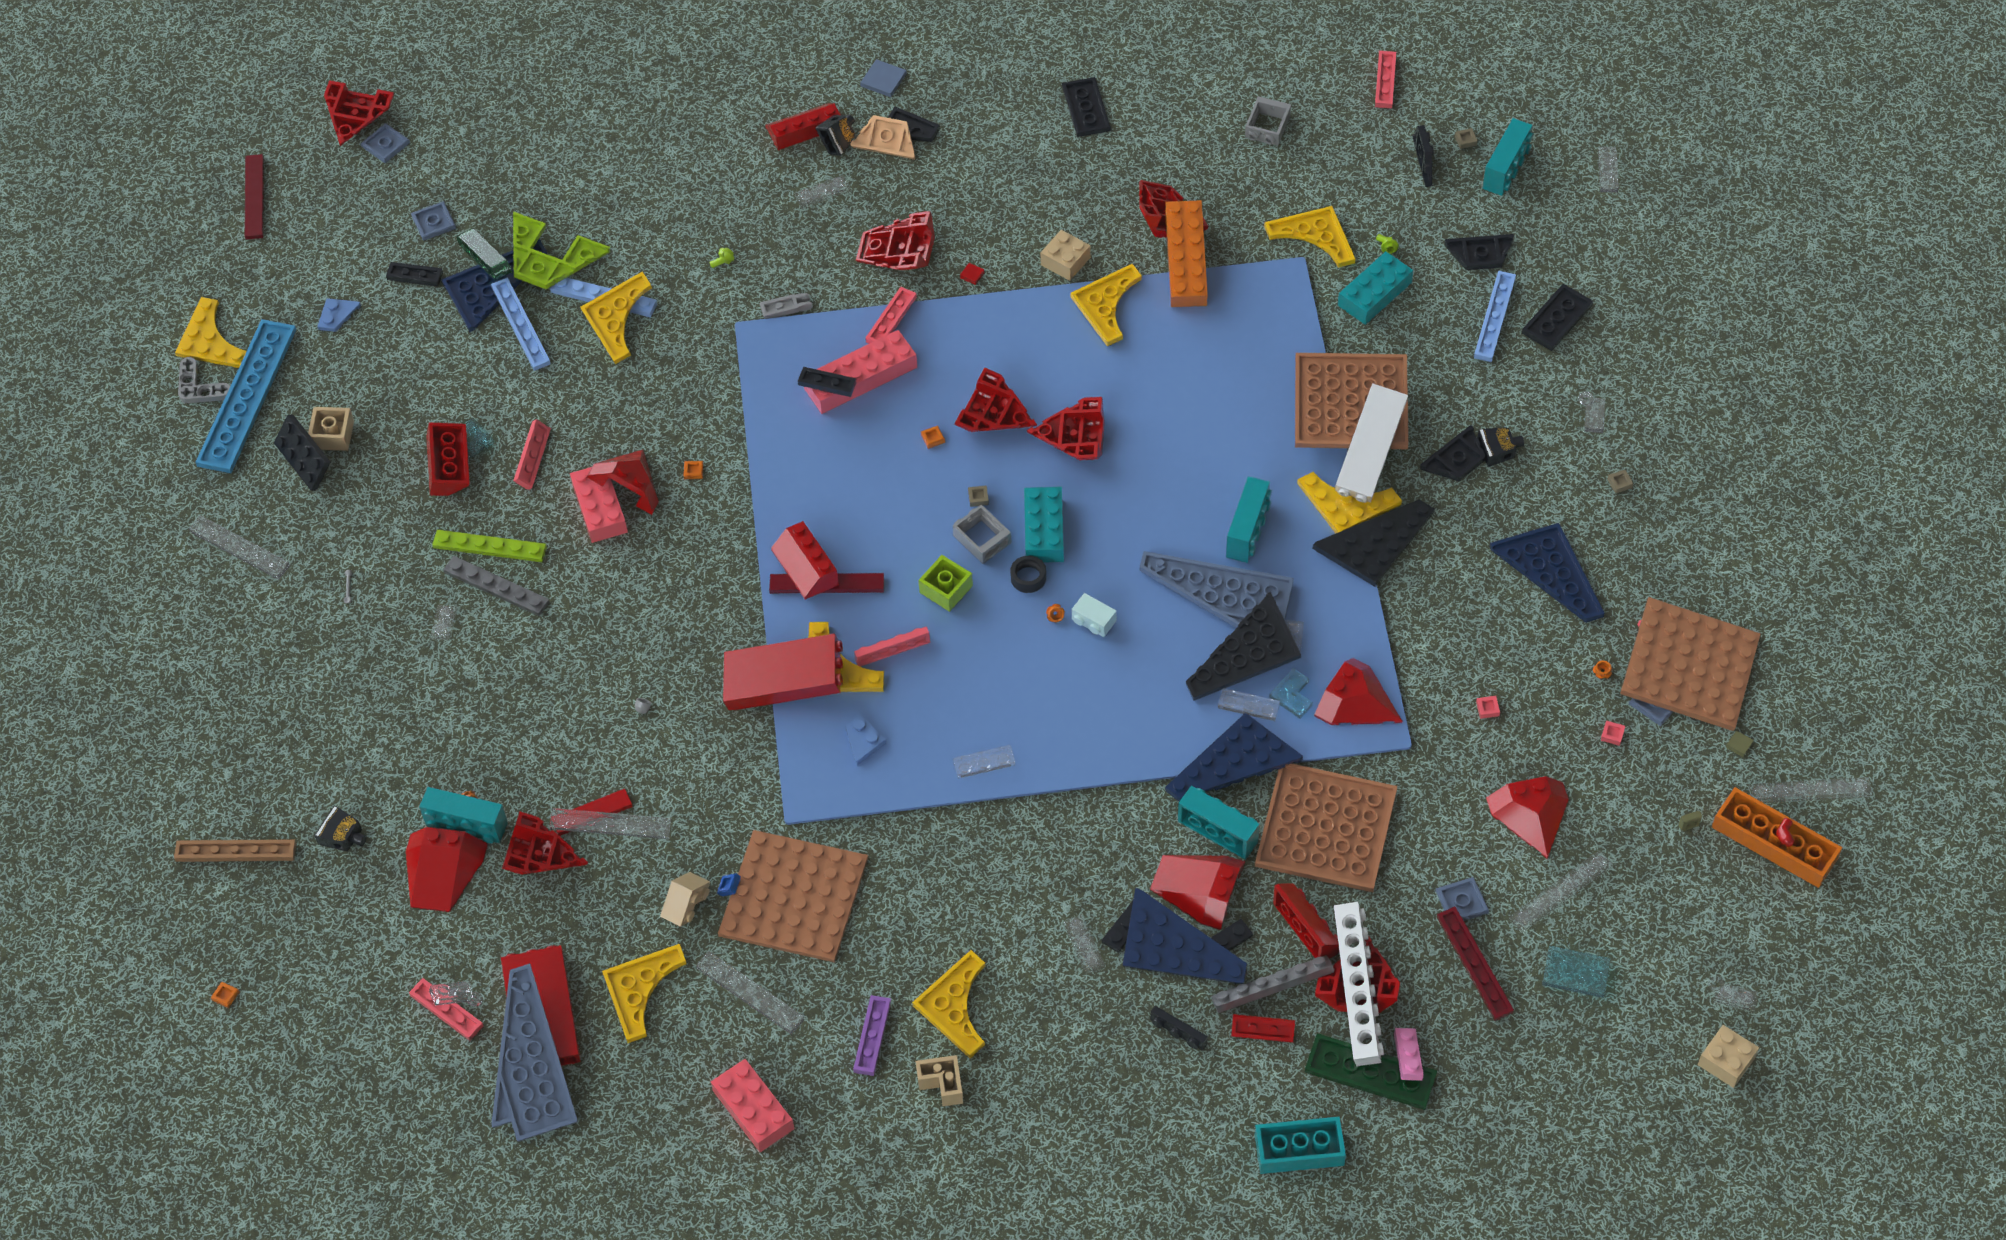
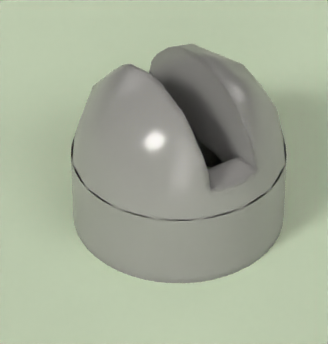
(642, 705)

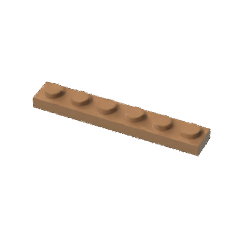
(234, 850)

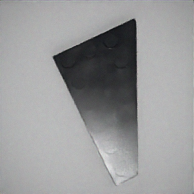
(1377, 543)
(1251, 649)

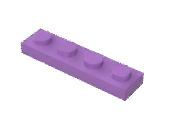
(872, 1035)

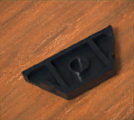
(1424, 153)
(1480, 251)
(1456, 457)

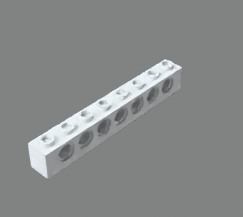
(1362, 1053)

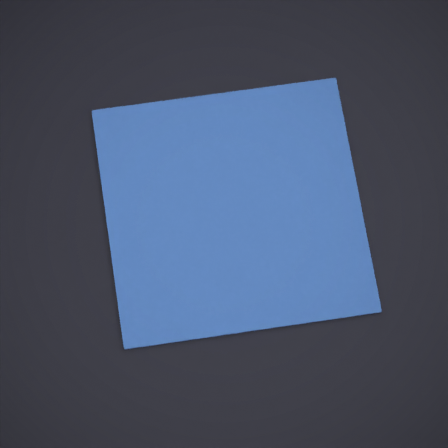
(1187, 417)

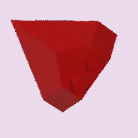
(354, 110)
(993, 406)
(1075, 429)
(631, 472)
(1356, 698)
(1531, 810)
(537, 848)
(1331, 986)

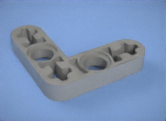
(192, 387)

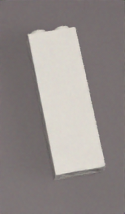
(1371, 443)

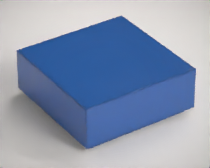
(728, 884)

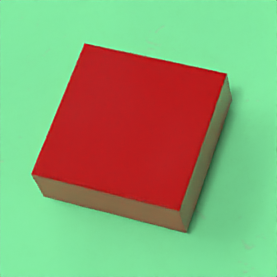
(972, 273)

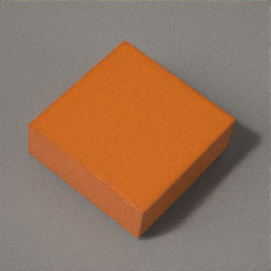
(932, 437)
(693, 469)
(225, 994)

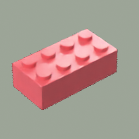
(598, 506)
(752, 1105)

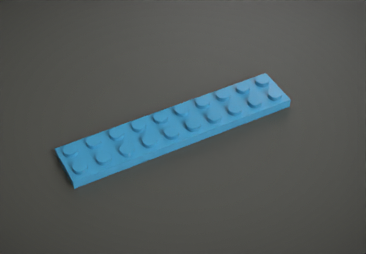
(246, 396)

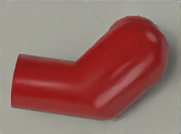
(1783, 833)

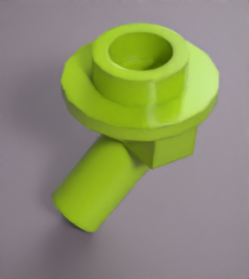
(1388, 244)
(726, 256)

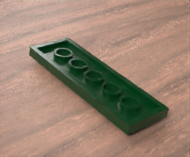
(1335, 1062)

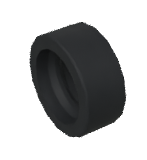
(1025, 562)

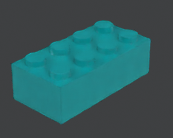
(1507, 157)
(1375, 287)
(1248, 519)
(1044, 523)
(463, 813)
(1218, 822)
(1300, 1145)

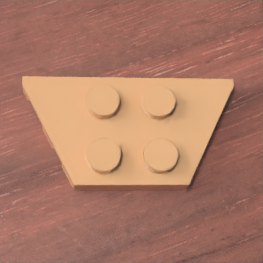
(886, 137)

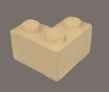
(682, 898)
(941, 1074)

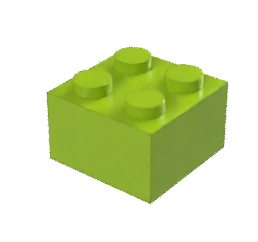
(945, 583)

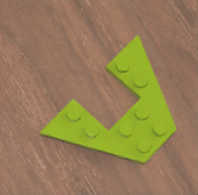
(542, 268)

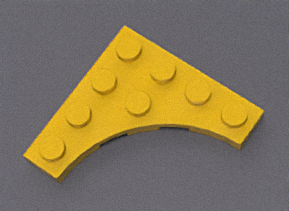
(1316, 227)
(1100, 300)
(610, 311)
(204, 341)
(1344, 511)
(854, 677)
(633, 983)
(946, 1004)

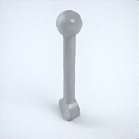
(347, 599)

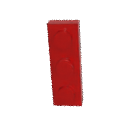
(1263, 1028)

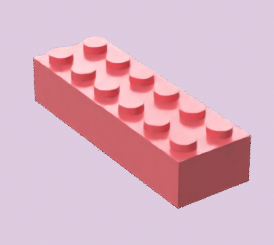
(870, 366)

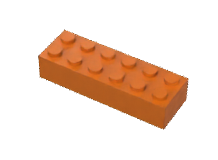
(1186, 253)
(1755, 827)

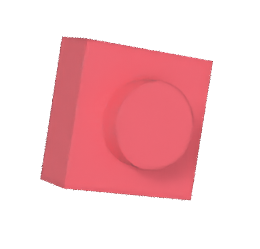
(1488, 707)
(1613, 733)

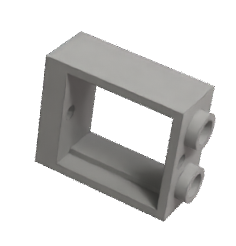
(1264, 106)
(991, 547)

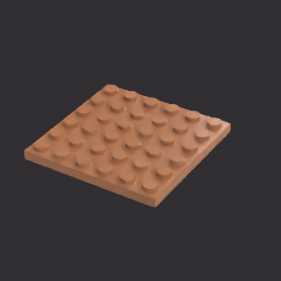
(1334, 392)
(1690, 664)
(1326, 827)
(793, 896)

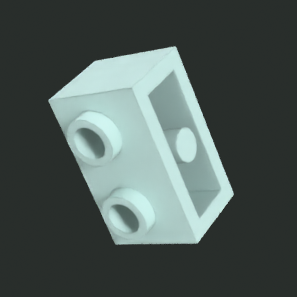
(1094, 615)

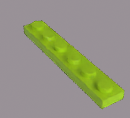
(489, 545)

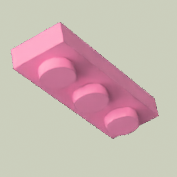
(1408, 1054)

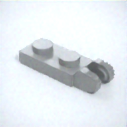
(785, 305)

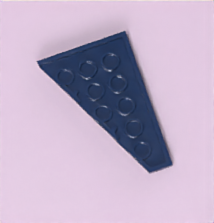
(473, 292)
(1551, 564)
(1237, 754)
(1169, 944)

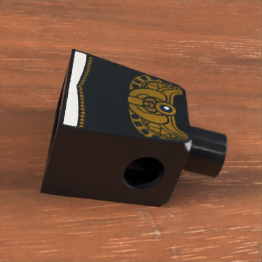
(836, 133)
(1498, 444)
(340, 831)

